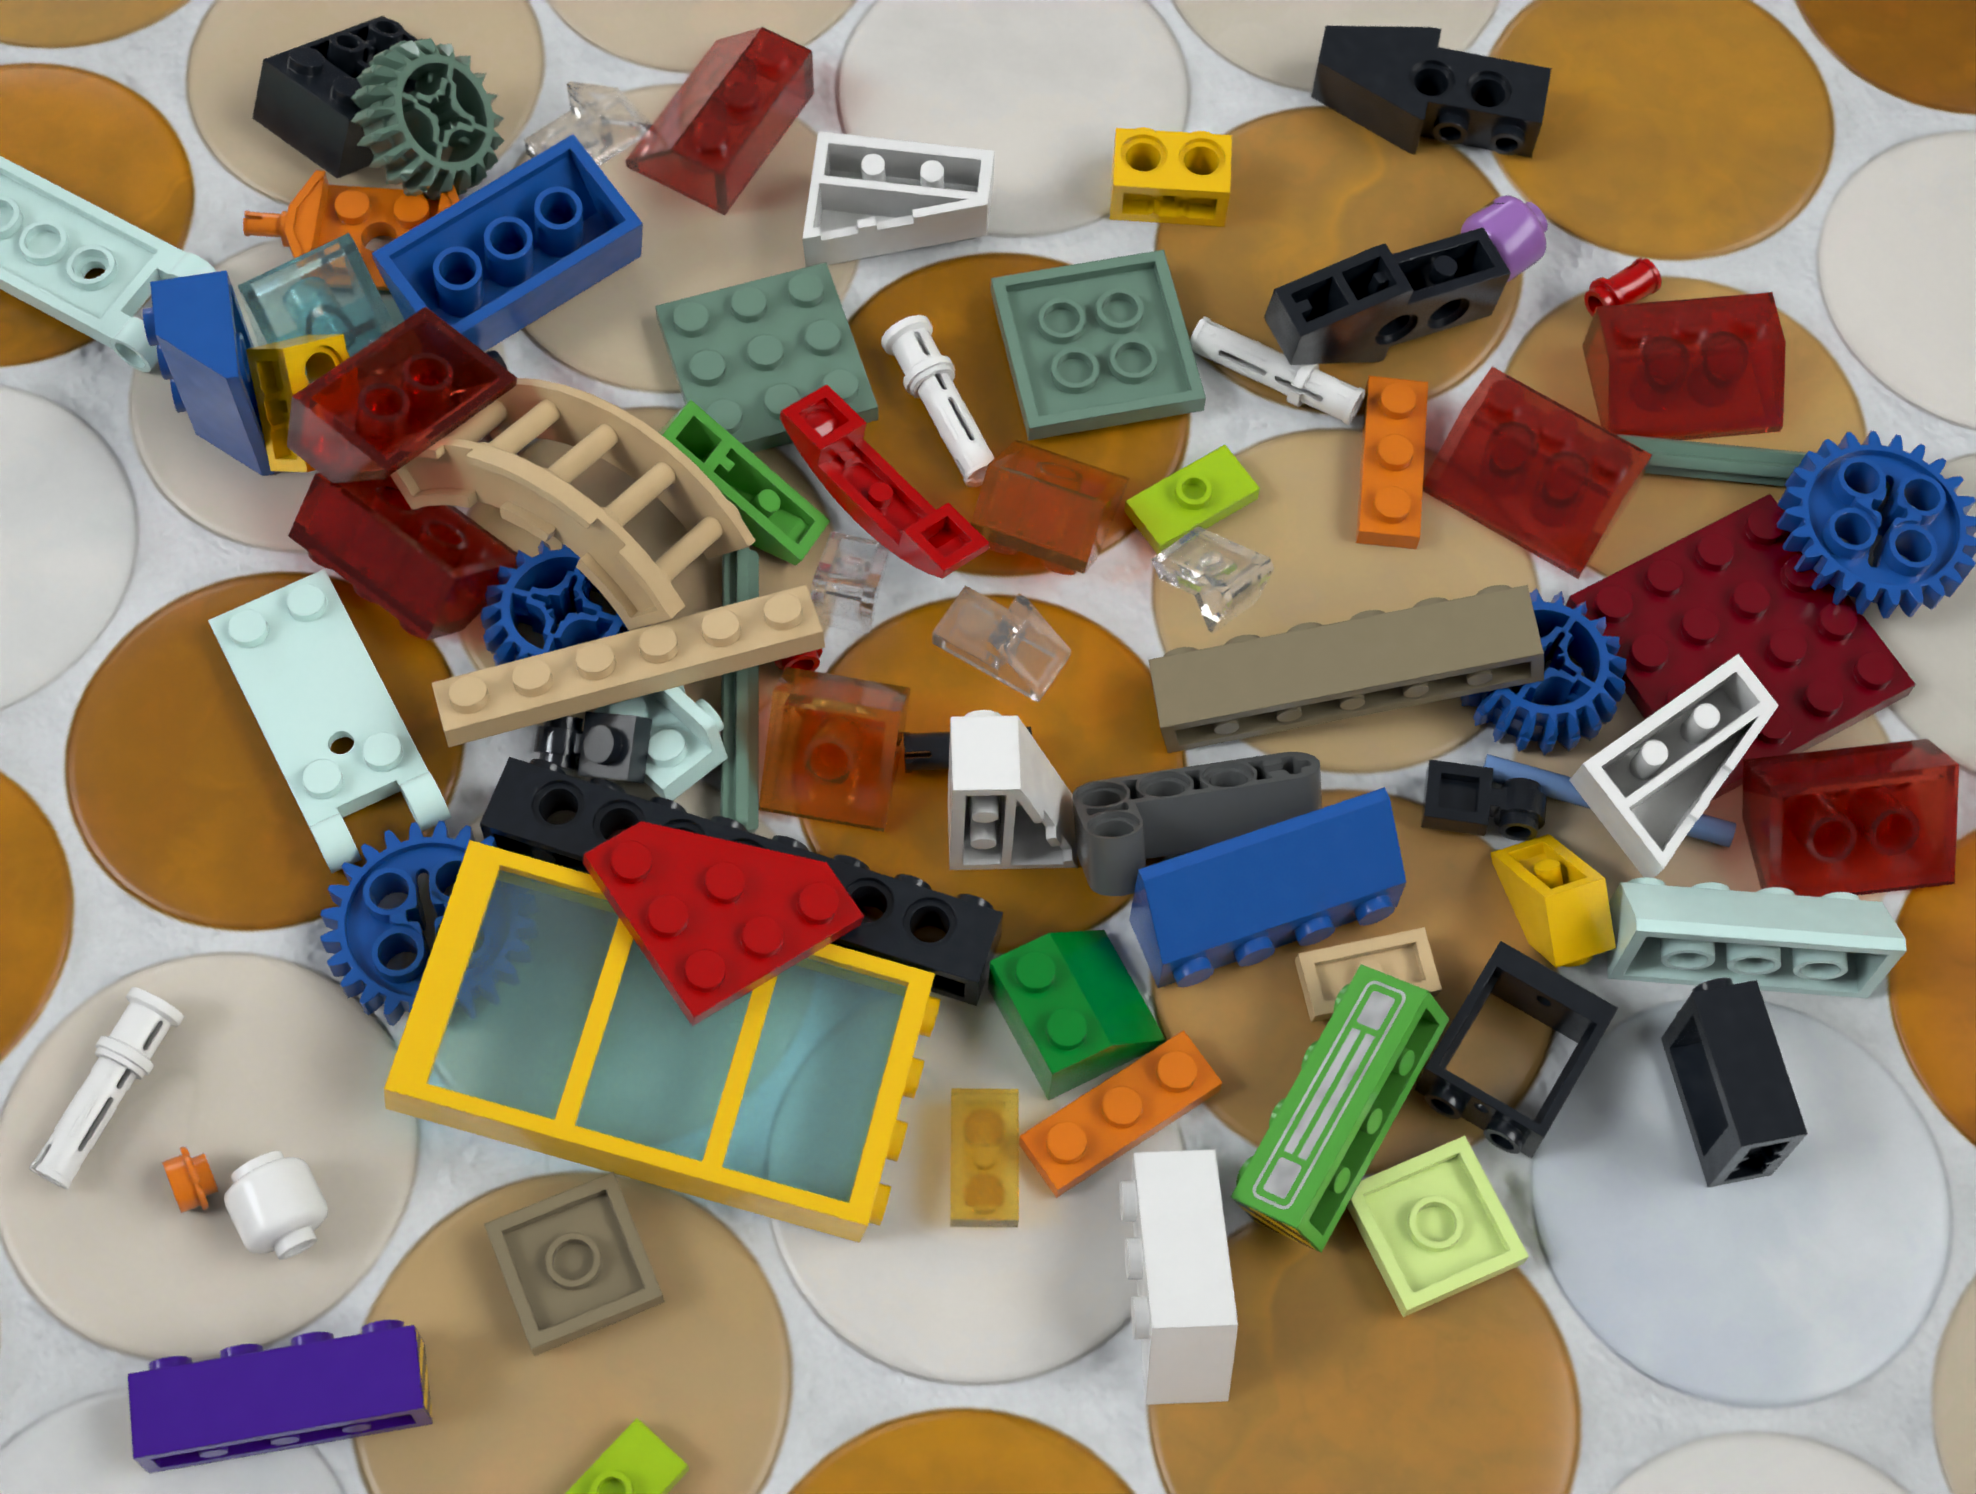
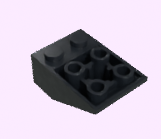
(309, 89)

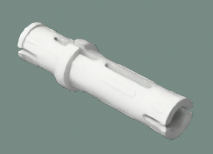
(1271, 368)

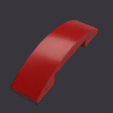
(873, 492)

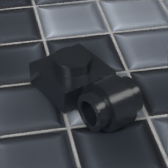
(607, 747)
(1463, 800)

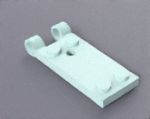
(58, 237)
(315, 685)

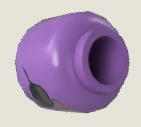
(1514, 229)

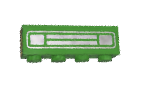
(1340, 1107)

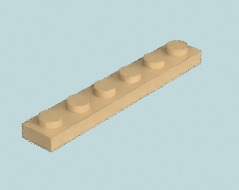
(627, 665)

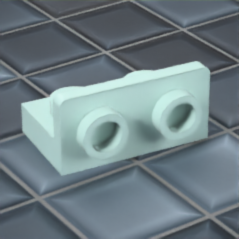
(681, 741)

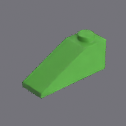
(768, 505)

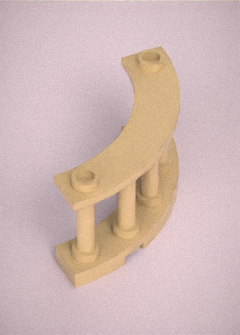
(546, 505)

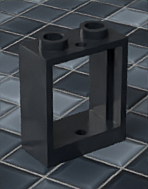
(1547, 999)
(1732, 1082)

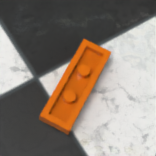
(1392, 462)
(1120, 1113)

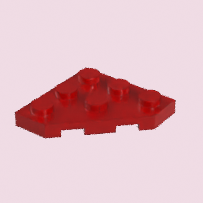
(718, 910)

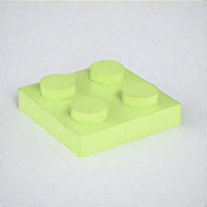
(1435, 1226)

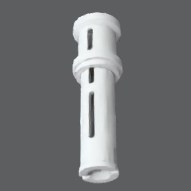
(931, 379)
(120, 1061)

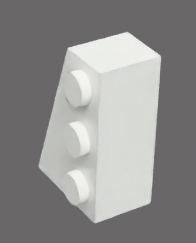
(893, 196)
(1671, 765)
(1005, 798)
(1182, 1276)

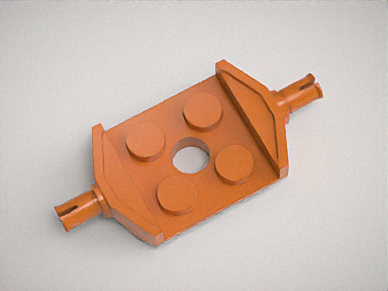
(330, 211)

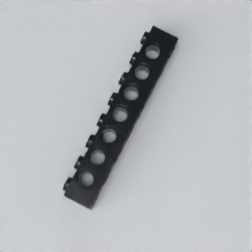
(539, 788)

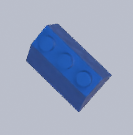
(205, 357)

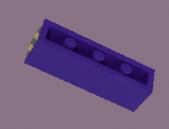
(279, 1396)

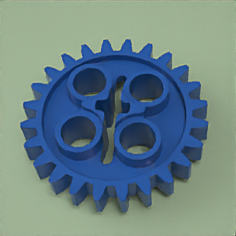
(1931, 536)
(369, 936)

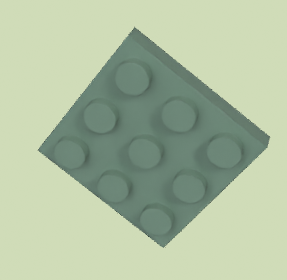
(1097, 344)
(761, 349)

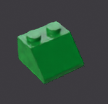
(1072, 1008)

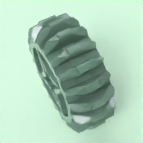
(415, 127)

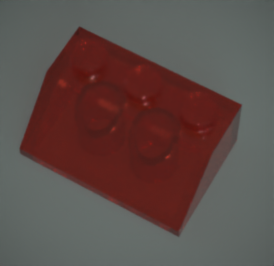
(727, 117)
(1688, 367)
(393, 400)
(1536, 472)
(415, 563)
(1853, 818)

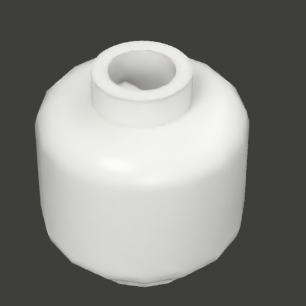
(276, 1205)

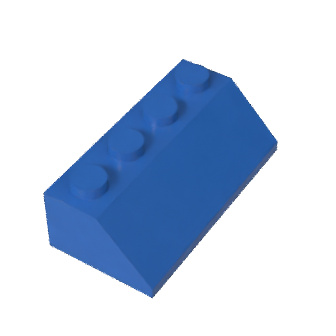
(514, 247)
(1268, 890)

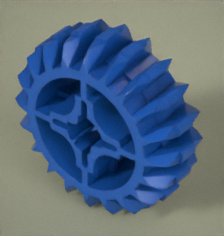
(543, 594)
(1576, 702)

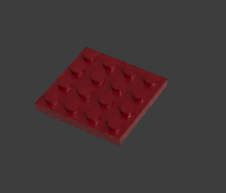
(1739, 594)

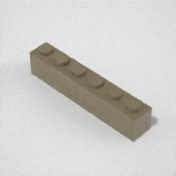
(1347, 668)

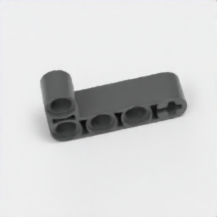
(1185, 810)

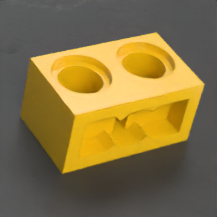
(1158, 177)
(278, 375)

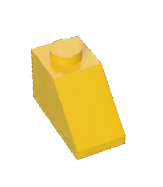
(1556, 900)

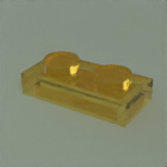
(984, 1158)

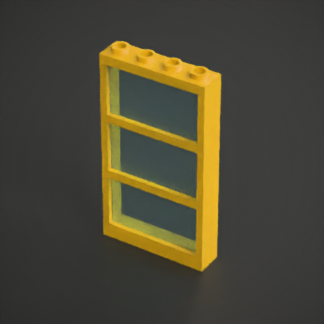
(568, 1044)

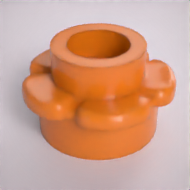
(190, 1180)

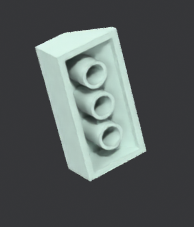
(1766, 936)

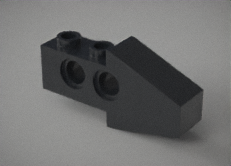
(1412, 89)
(1386, 299)

